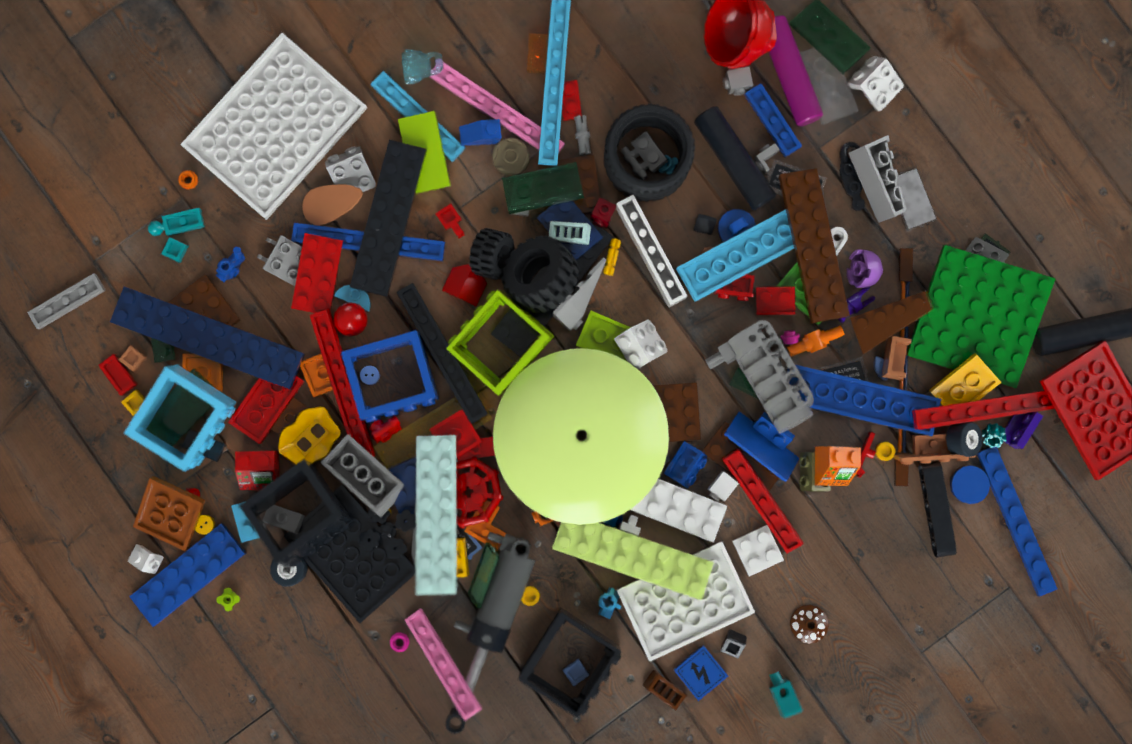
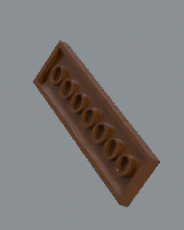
(813, 245)

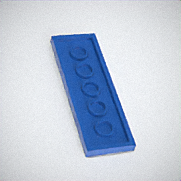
(187, 574)

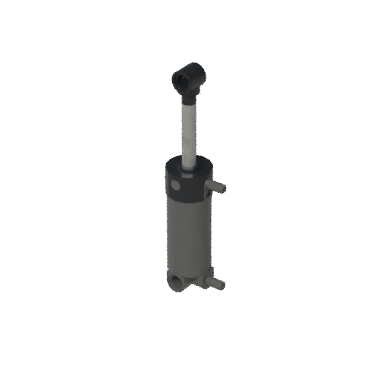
(495, 617)

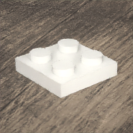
(757, 550)

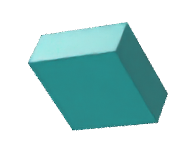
(174, 250)

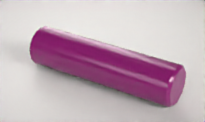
(794, 76)

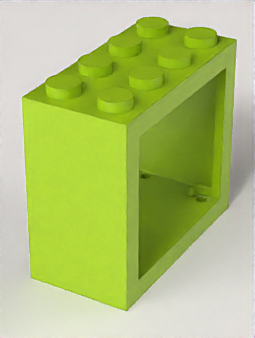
(470, 328)

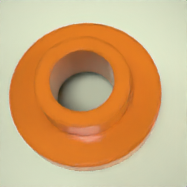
(183, 177)

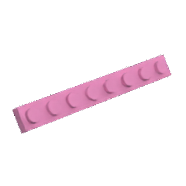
(490, 105)

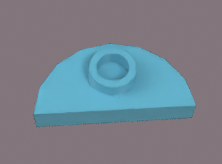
(354, 295)

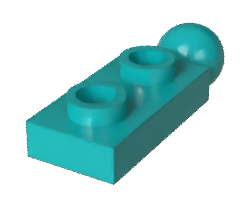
(178, 223)

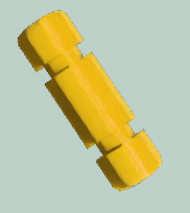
(612, 257)

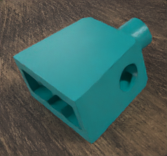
(788, 704)

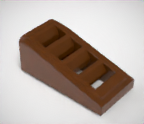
(653, 684)

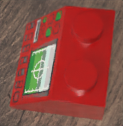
(256, 469)

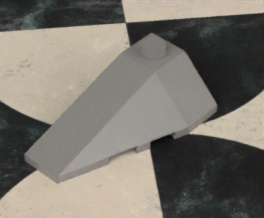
(573, 309)

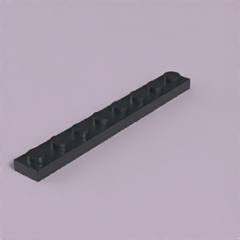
(445, 360)

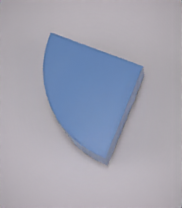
(878, 365)

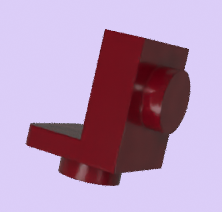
(602, 213)

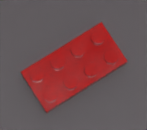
(317, 273)
(263, 408)

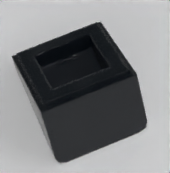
(705, 224)
(734, 643)

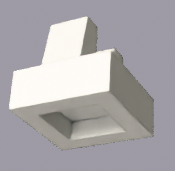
(630, 526)

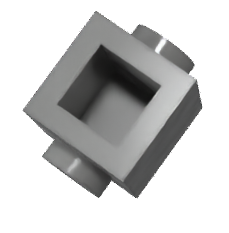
(738, 80)

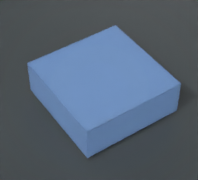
(575, 672)

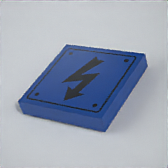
(700, 672)

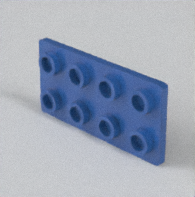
(764, 443)

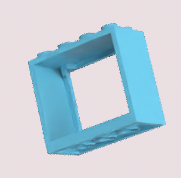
(205, 440)

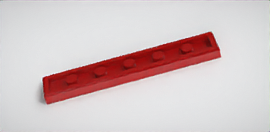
(763, 500)

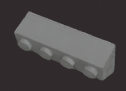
(363, 475)

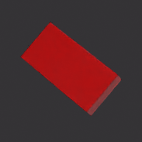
(117, 374)

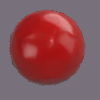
(350, 319)

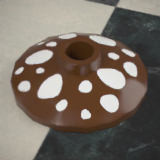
(802, 617)

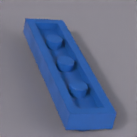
(773, 120)

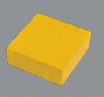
(133, 402)

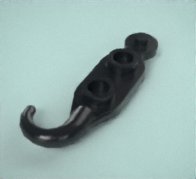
(850, 178)

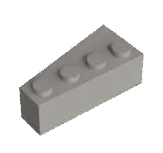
(879, 178)

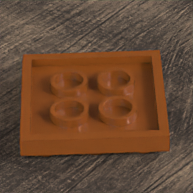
(169, 513)

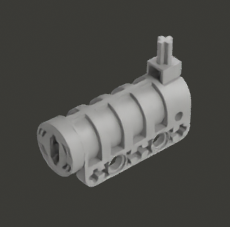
(767, 374)

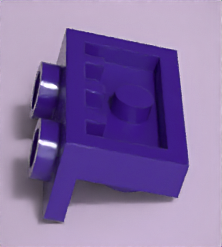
(1021, 428)

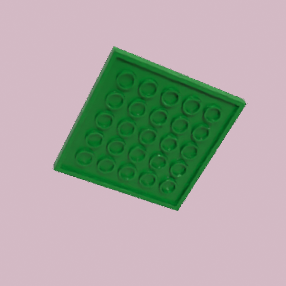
(982, 311)

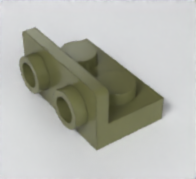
(807, 473)

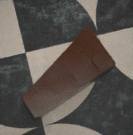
(884, 322)

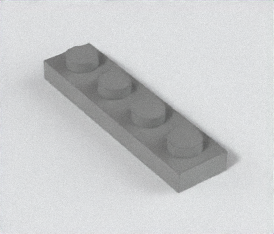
(66, 301)

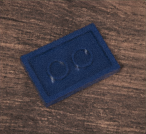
(570, 212)
(406, 474)

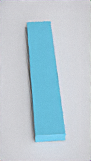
(408, 107)

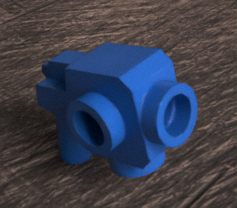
(229, 267)

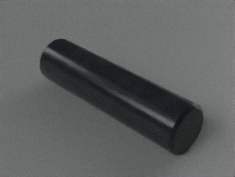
(735, 158)
(1083, 332)

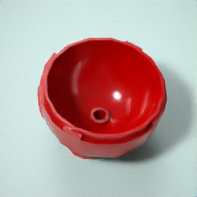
(739, 32)

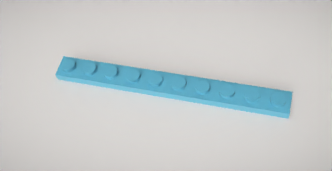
(554, 82)

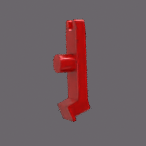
(866, 452)

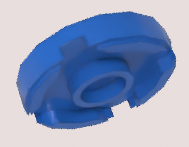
(969, 484)

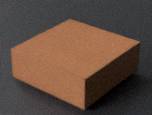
(132, 358)

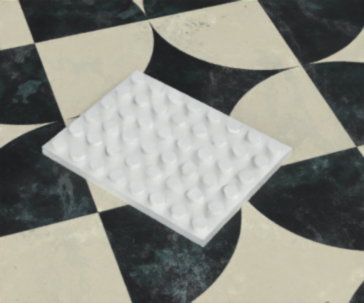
(274, 126)

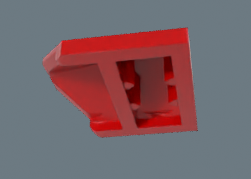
(465, 284)

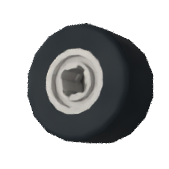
(964, 439)
(289, 576)

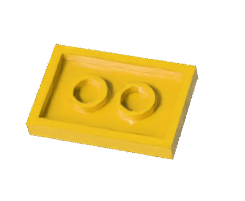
(966, 382)

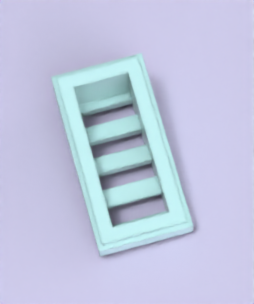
(577, 240)

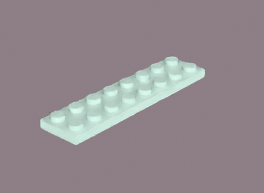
(436, 515)

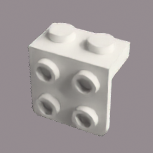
(877, 82)
(641, 344)

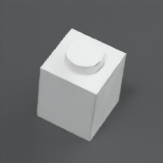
(722, 487)

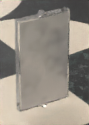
(916, 200)

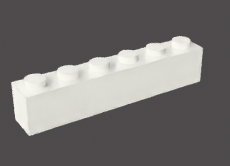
(651, 251)

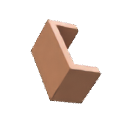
(895, 358)

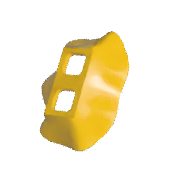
(302, 428)

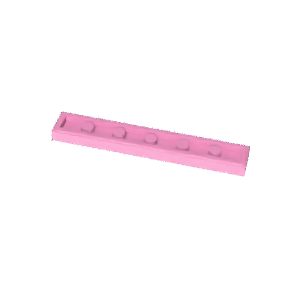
(443, 664)

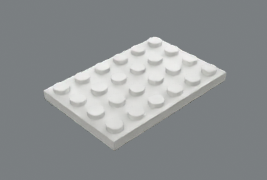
(672, 620)

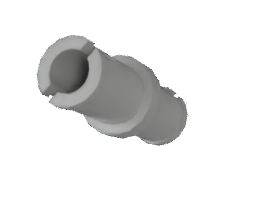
(582, 135)

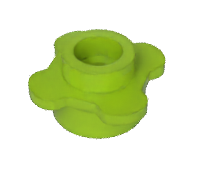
(228, 593)

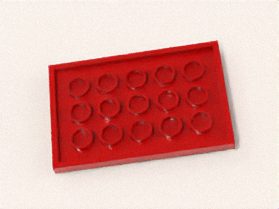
(1094, 407)

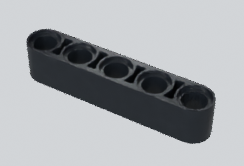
(937, 509)

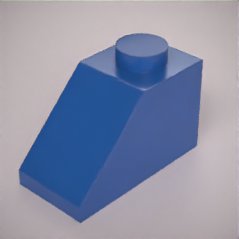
(480, 133)

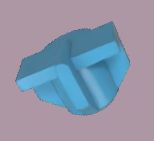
(608, 602)

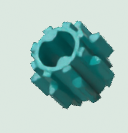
(994, 435)

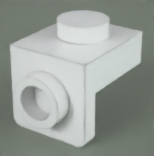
(145, 559)

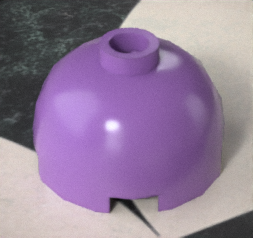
(865, 269)

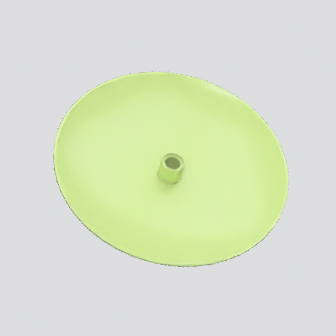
(573, 477)

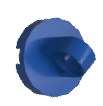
(734, 223)

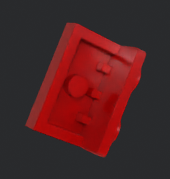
(740, 288)

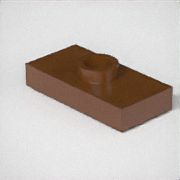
(289, 415)

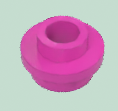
(790, 337)
(399, 648)

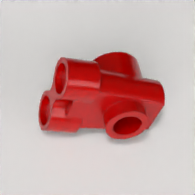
(382, 431)

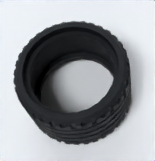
(656, 117)

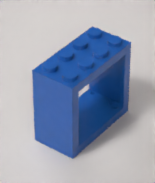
(408, 404)

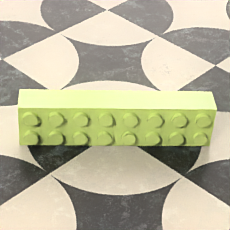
(635, 557)

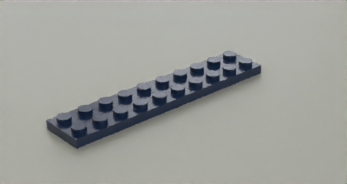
(207, 337)

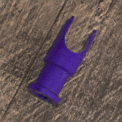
(855, 304)

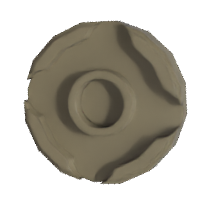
(510, 156)

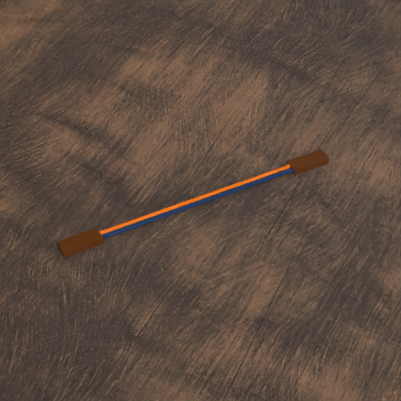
(905, 275)

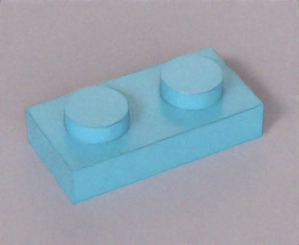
(244, 527)

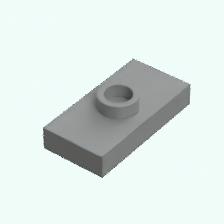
(283, 519)

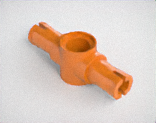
(815, 341)

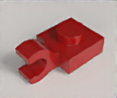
(450, 218)

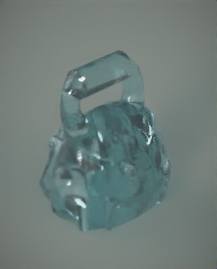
(418, 65)

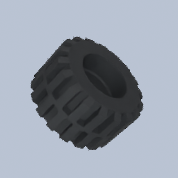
(490, 252)

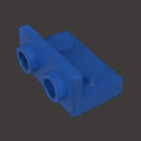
(686, 465)

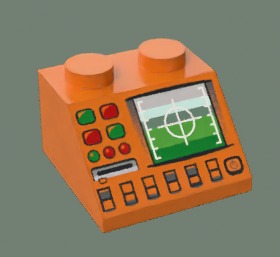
(836, 465)

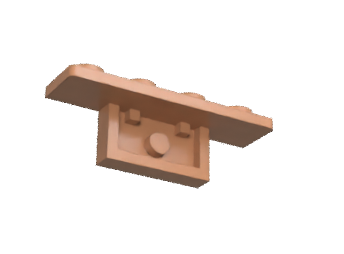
(929, 448)

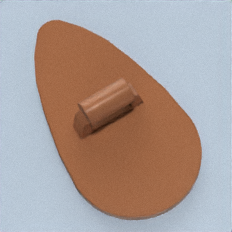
(330, 202)

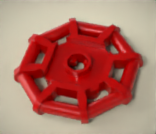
(480, 492)

